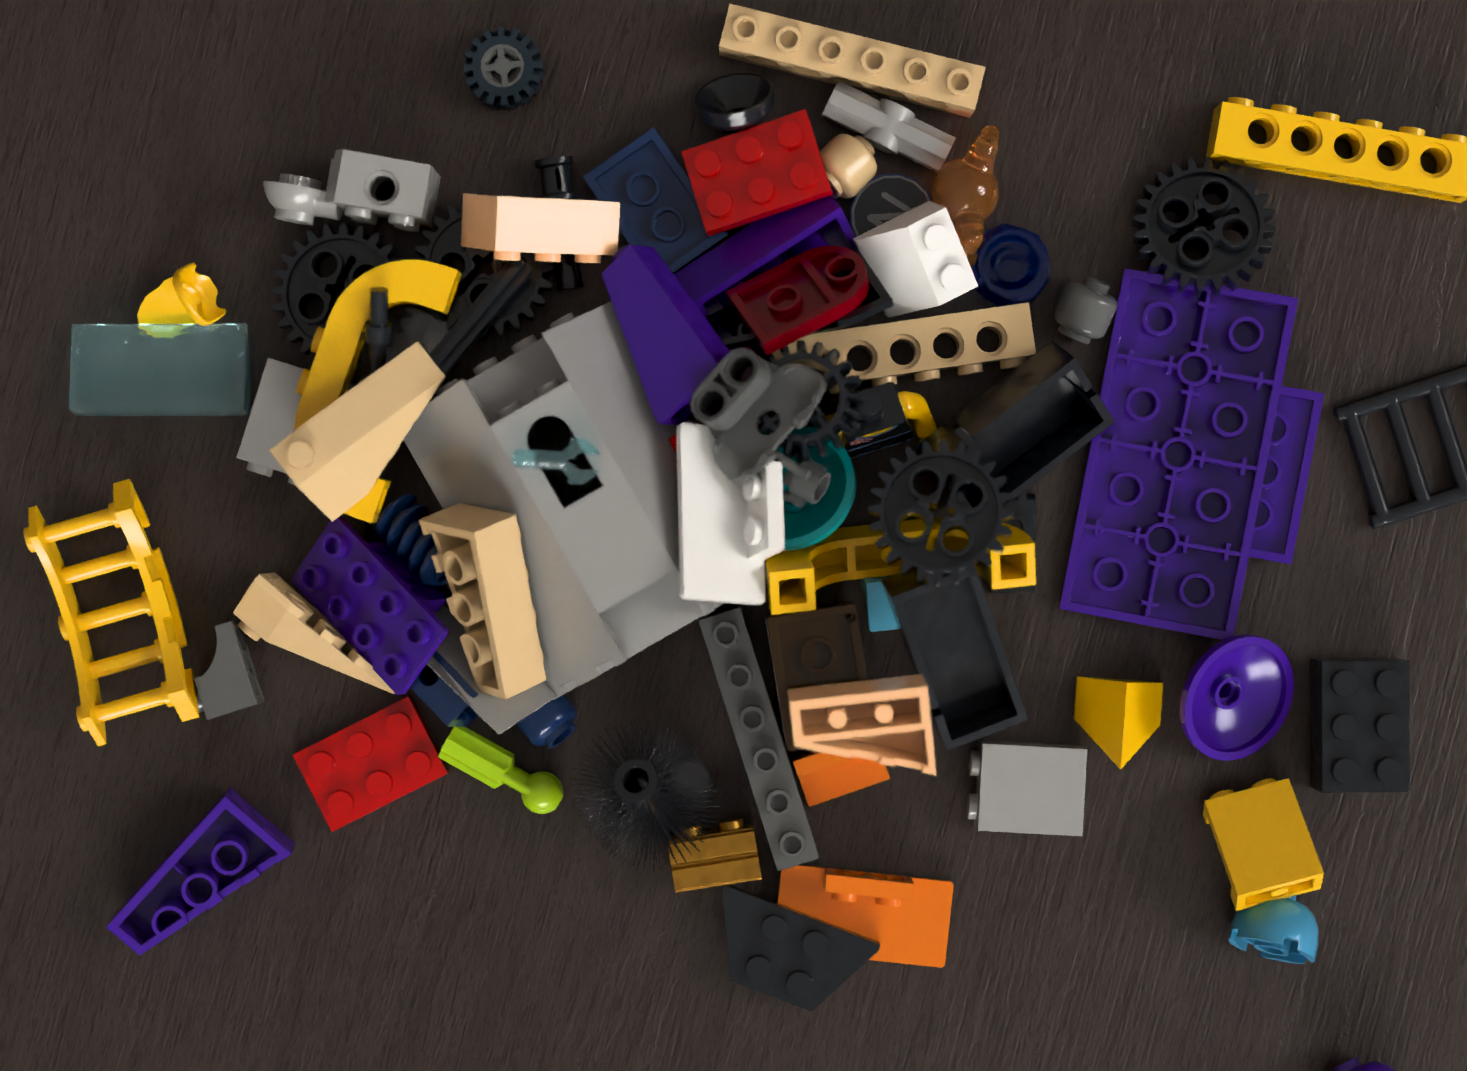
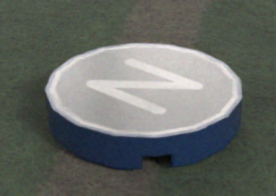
(884, 200)

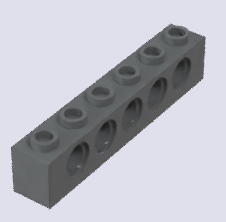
(758, 738)

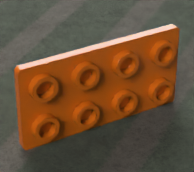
(898, 911)

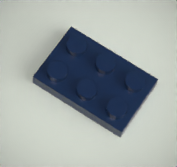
(654, 201)

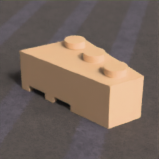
(540, 227)
(867, 720)

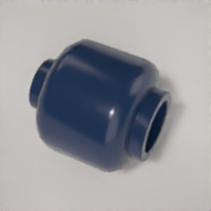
(550, 723)

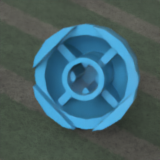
(1279, 929)

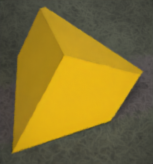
(1118, 713)

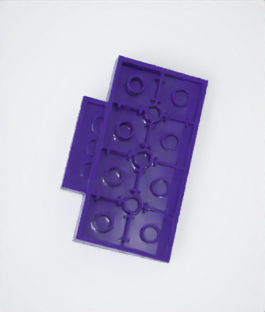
(1199, 458)

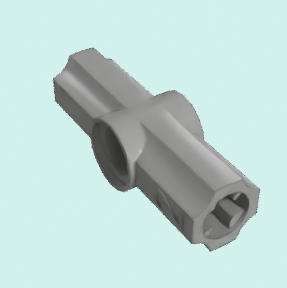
(888, 126)

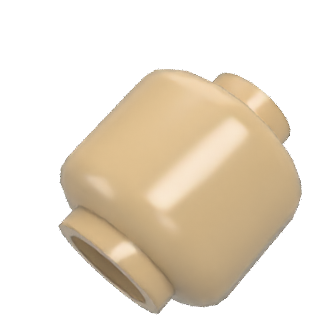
(848, 164)

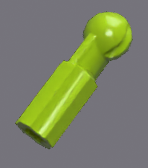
(496, 766)

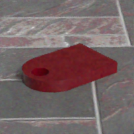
(800, 295)

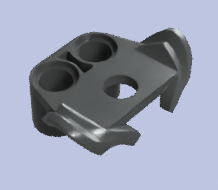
(788, 390)

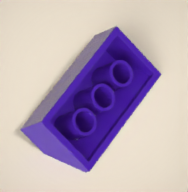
(762, 248)

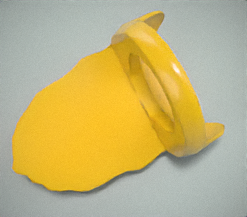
(182, 300)

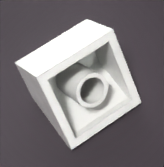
(918, 259)

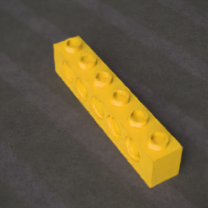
(1232, 143)

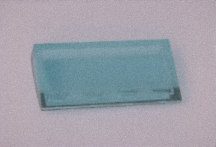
(159, 370)

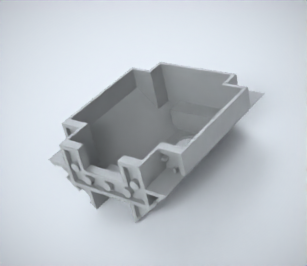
(607, 563)

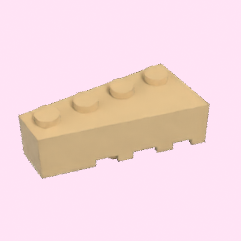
(489, 595)

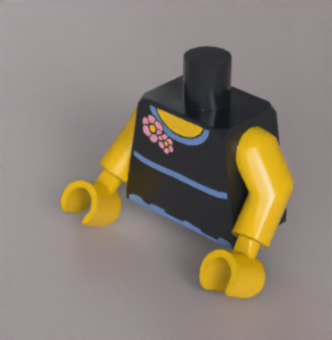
(886, 419)

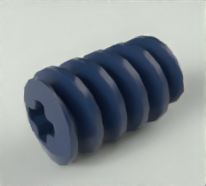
(403, 534)

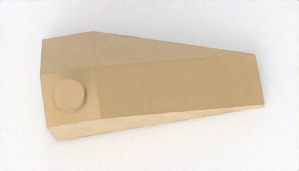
(291, 622)

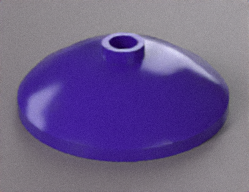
(1236, 697)

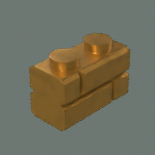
(723, 858)

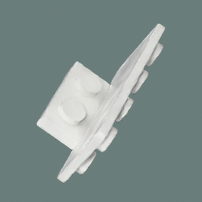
(723, 524)

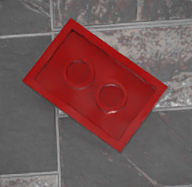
(757, 173)
(371, 763)

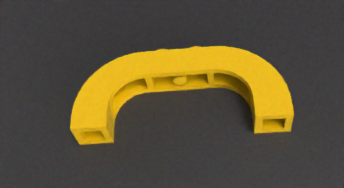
(343, 338)
(853, 555)

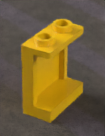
(1263, 843)

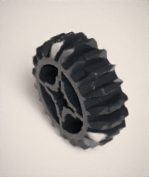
(827, 430)

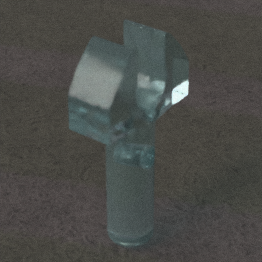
(559, 460)

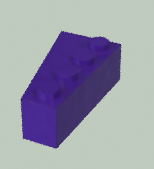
(210, 862)

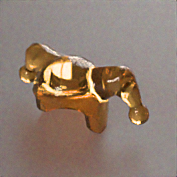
(970, 190)

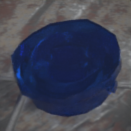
(1011, 266)

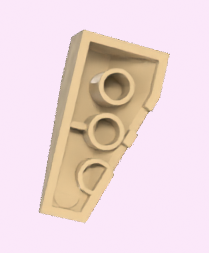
(352, 439)

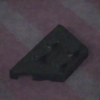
(788, 950)

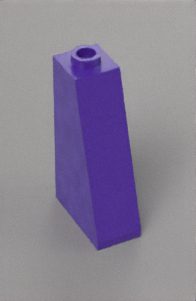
(663, 330)

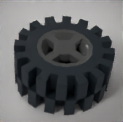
(500, 53)

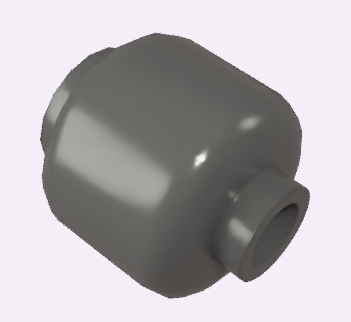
(1085, 310)

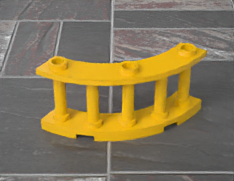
(156, 601)

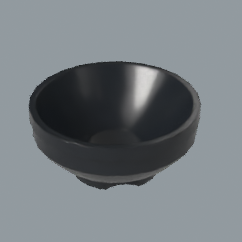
(735, 101)

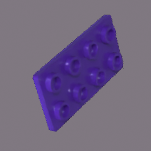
(373, 603)

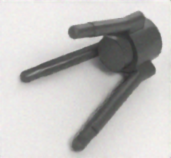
(805, 479)

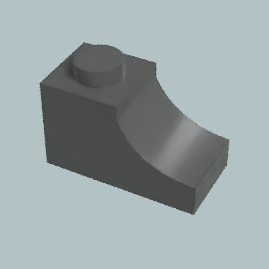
(231, 678)

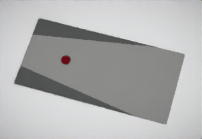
(495, 711)

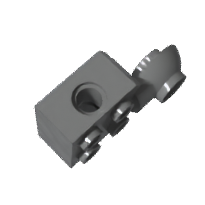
(356, 188)

